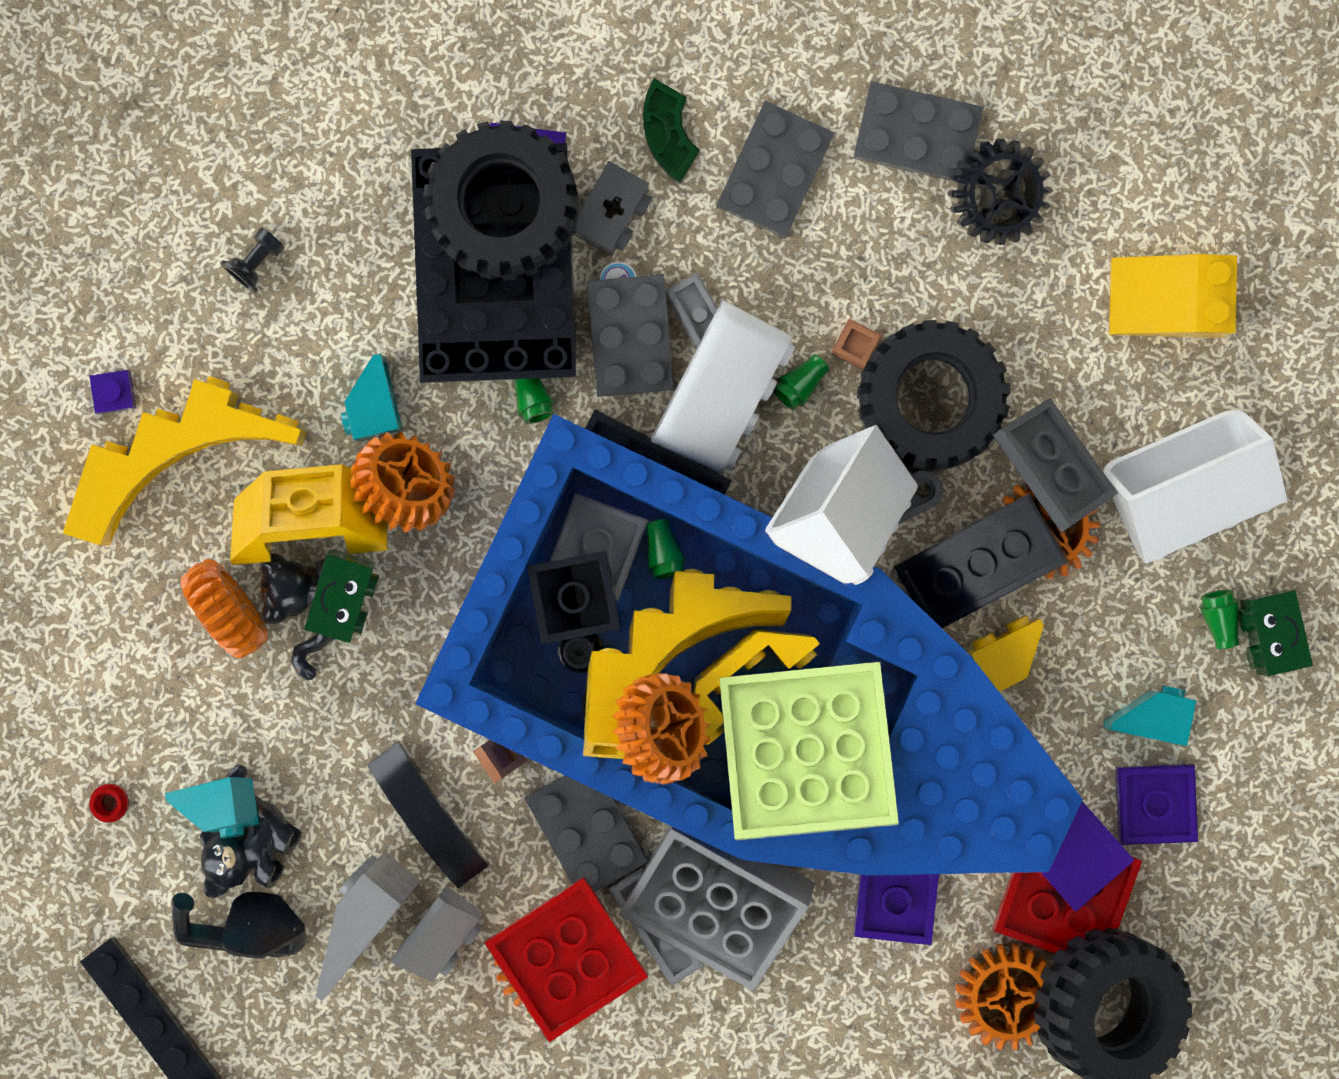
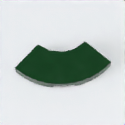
(665, 131)

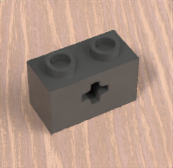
(611, 187)

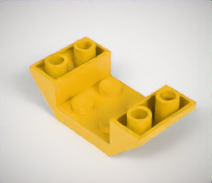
(298, 507)
(789, 648)

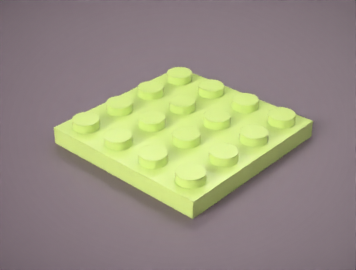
(808, 751)

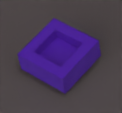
(112, 392)

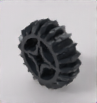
(1027, 207)

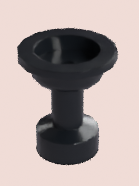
(244, 269)
(576, 652)

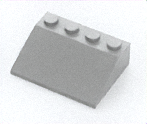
(368, 903)
(723, 906)

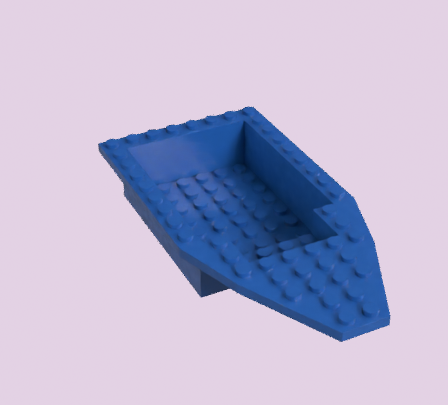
(964, 765)

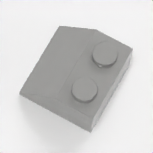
(438, 936)

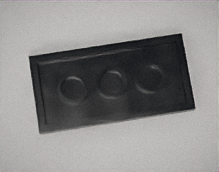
(982, 562)

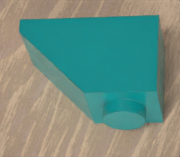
(372, 403)
(1156, 716)
(218, 805)

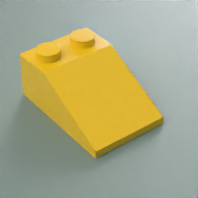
(1173, 296)

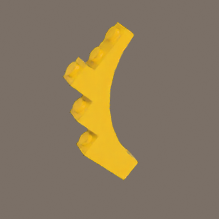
(115, 479)
(658, 637)

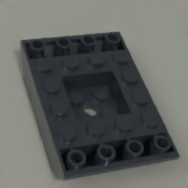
(483, 325)

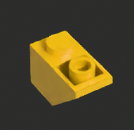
(1009, 655)

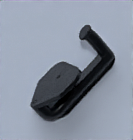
(255, 927)

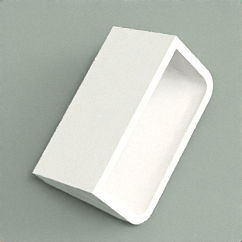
(723, 388)
(1196, 483)
(845, 506)

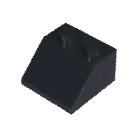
(574, 597)

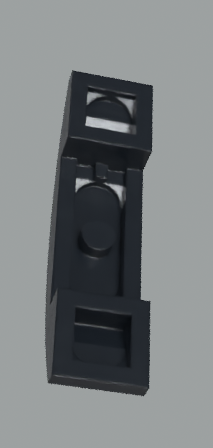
(426, 816)

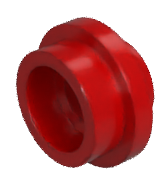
(97, 805)

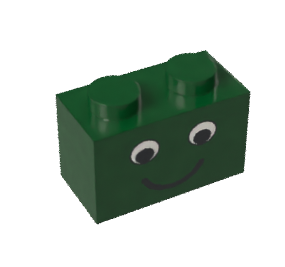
(340, 596)
(1274, 633)

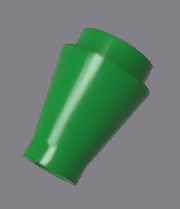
(800, 382)
(533, 400)
(663, 550)
(1221, 616)

